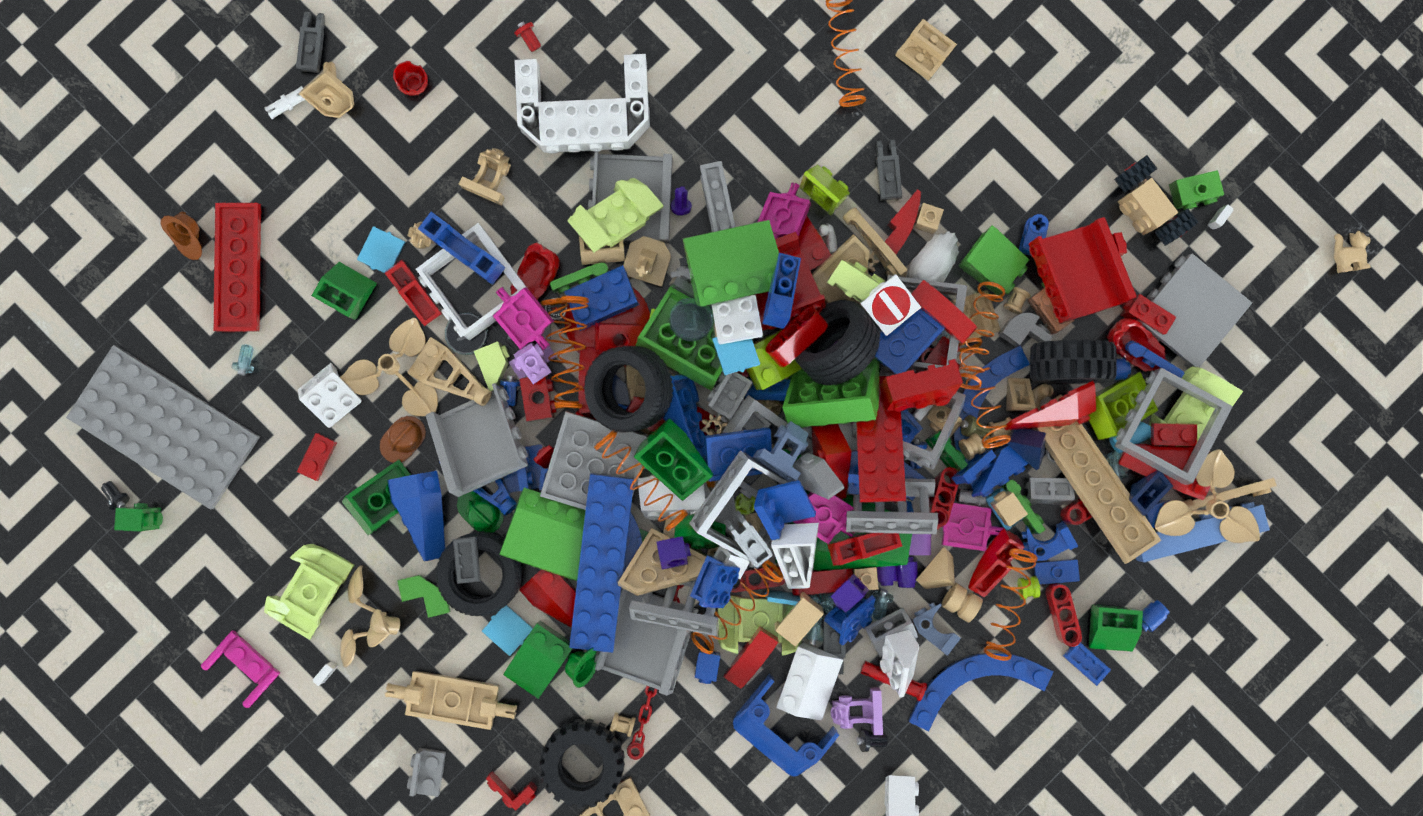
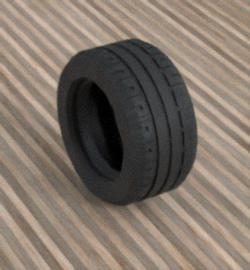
(851, 354)
(600, 395)
(462, 600)

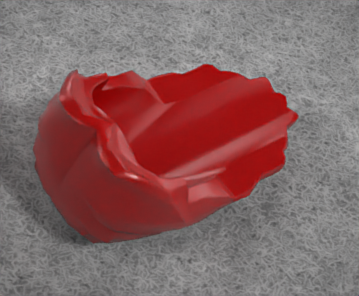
(537, 269)
(1131, 329)

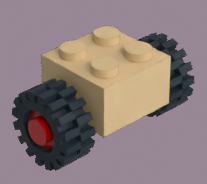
(1149, 206)

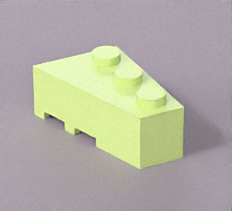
(854, 280)

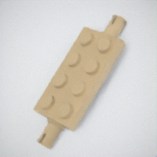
(451, 700)

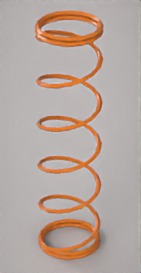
(844, 98)
(991, 297)
(579, 300)
(552, 302)
(985, 443)
(674, 522)
(1033, 558)
(779, 579)

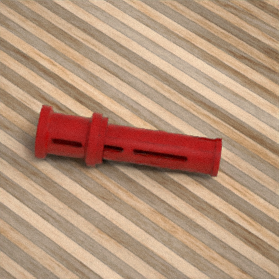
(914, 689)

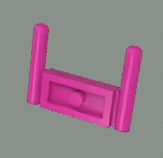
(248, 661)

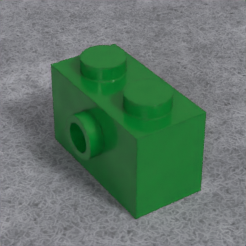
(138, 518)
(690, 536)

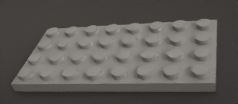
(163, 427)

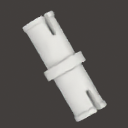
(285, 103)

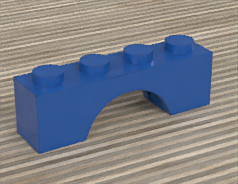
(461, 248)

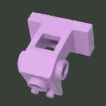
(532, 362)
(870, 711)

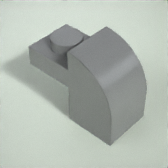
(1022, 325)

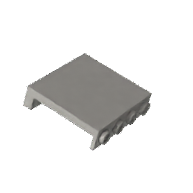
(651, 171)
(1203, 308)
(477, 443)
(644, 649)

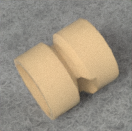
(965, 604)

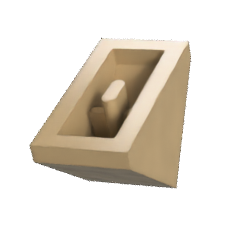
(1019, 395)
(939, 571)

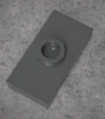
(466, 560)

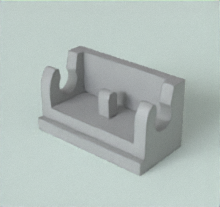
(1050, 491)

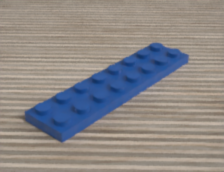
(601, 562)

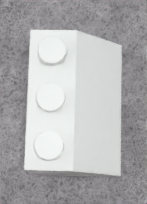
(653, 511)
(809, 682)

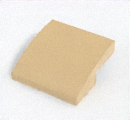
(925, 49)
(982, 305)

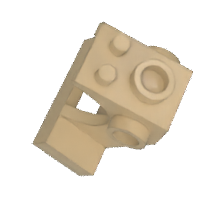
(496, 161)

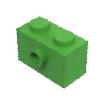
(1196, 189)

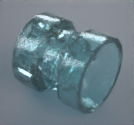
(824, 600)

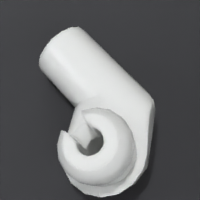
(831, 241)

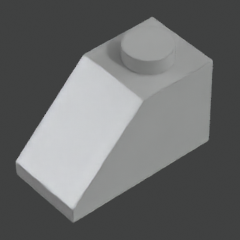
(817, 476)

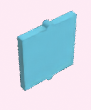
(381, 250)
(736, 355)
(782, 597)
(507, 630)

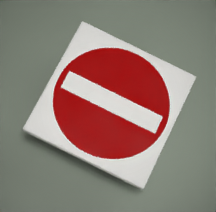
(890, 304)

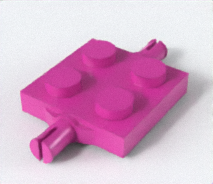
(785, 212)
(523, 318)
(830, 515)
(968, 527)

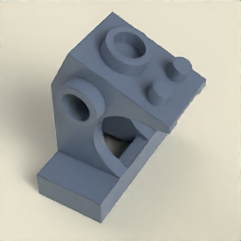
(780, 461)
(943, 642)

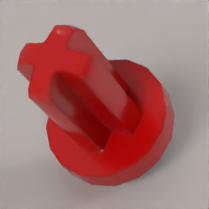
(528, 36)

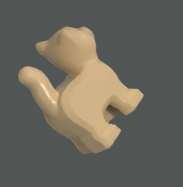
(1351, 255)

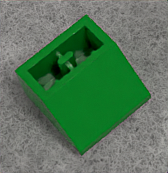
(344, 290)
(1115, 627)

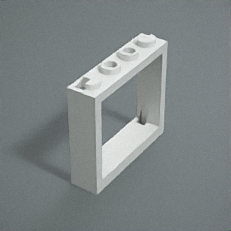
(441, 259)

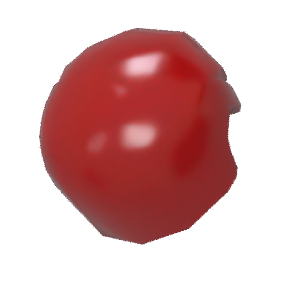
(410, 78)

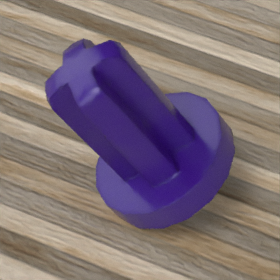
(681, 204)

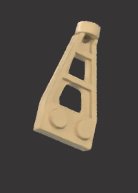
(876, 243)
(430, 360)
(1256, 489)
(628, 799)

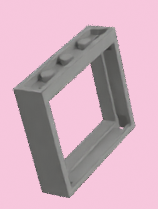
(944, 288)
(740, 419)
(1204, 443)
(917, 454)
(720, 496)

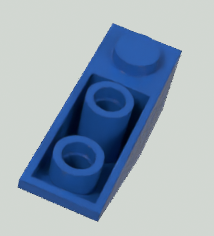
(781, 291)
(1003, 465)

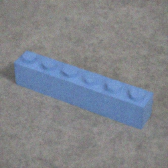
(1205, 533)

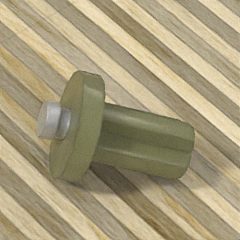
(969, 426)

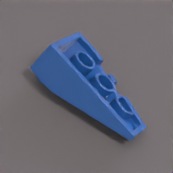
(684, 411)
(421, 511)

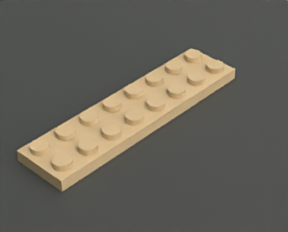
(1099, 489)

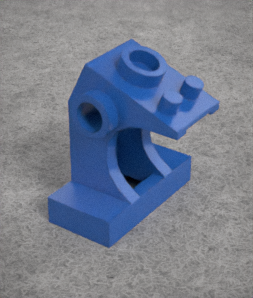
(1058, 543)

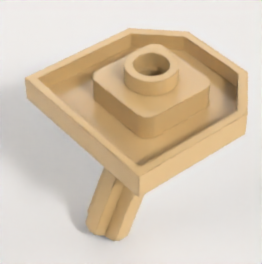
(329, 93)
(647, 260)

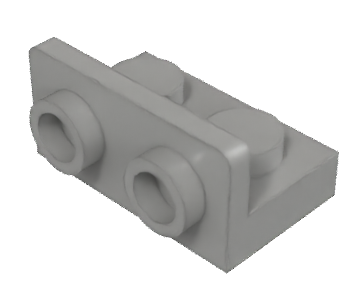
(427, 772)

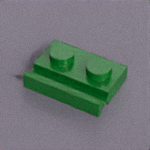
(949, 456)

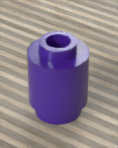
(907, 574)
(886, 575)

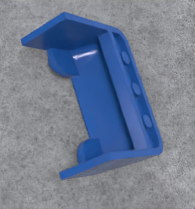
(750, 725)

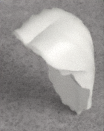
(935, 258)

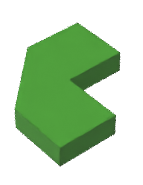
(420, 587)

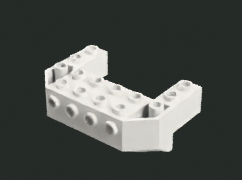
(583, 123)

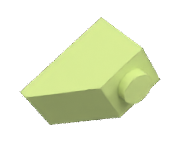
(493, 362)

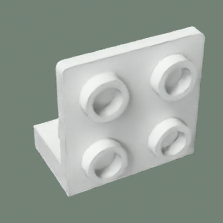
(737, 319)
(328, 396)

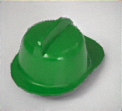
(479, 512)
(581, 667)

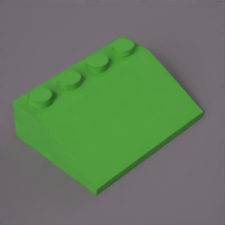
(731, 262)
(690, 358)
(821, 405)
(545, 534)

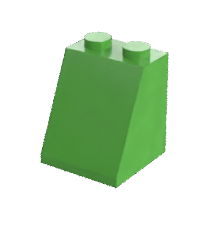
(994, 260)

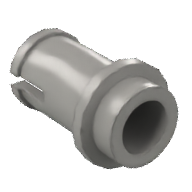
(965, 496)

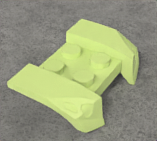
(616, 215)
(1193, 411)
(309, 590)
(763, 615)

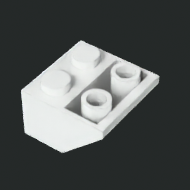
(899, 660)

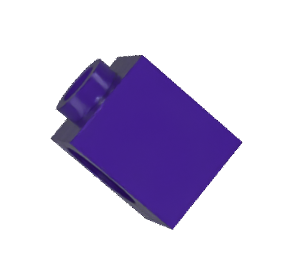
(673, 552)
(849, 593)

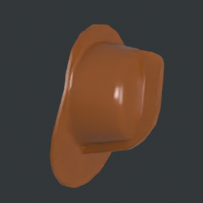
(184, 234)
(402, 439)

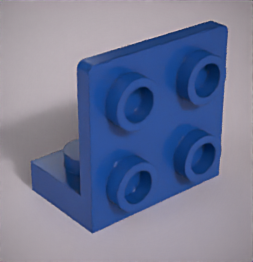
(782, 505)

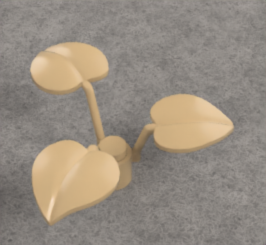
(406, 340)
(1239, 522)
(380, 624)

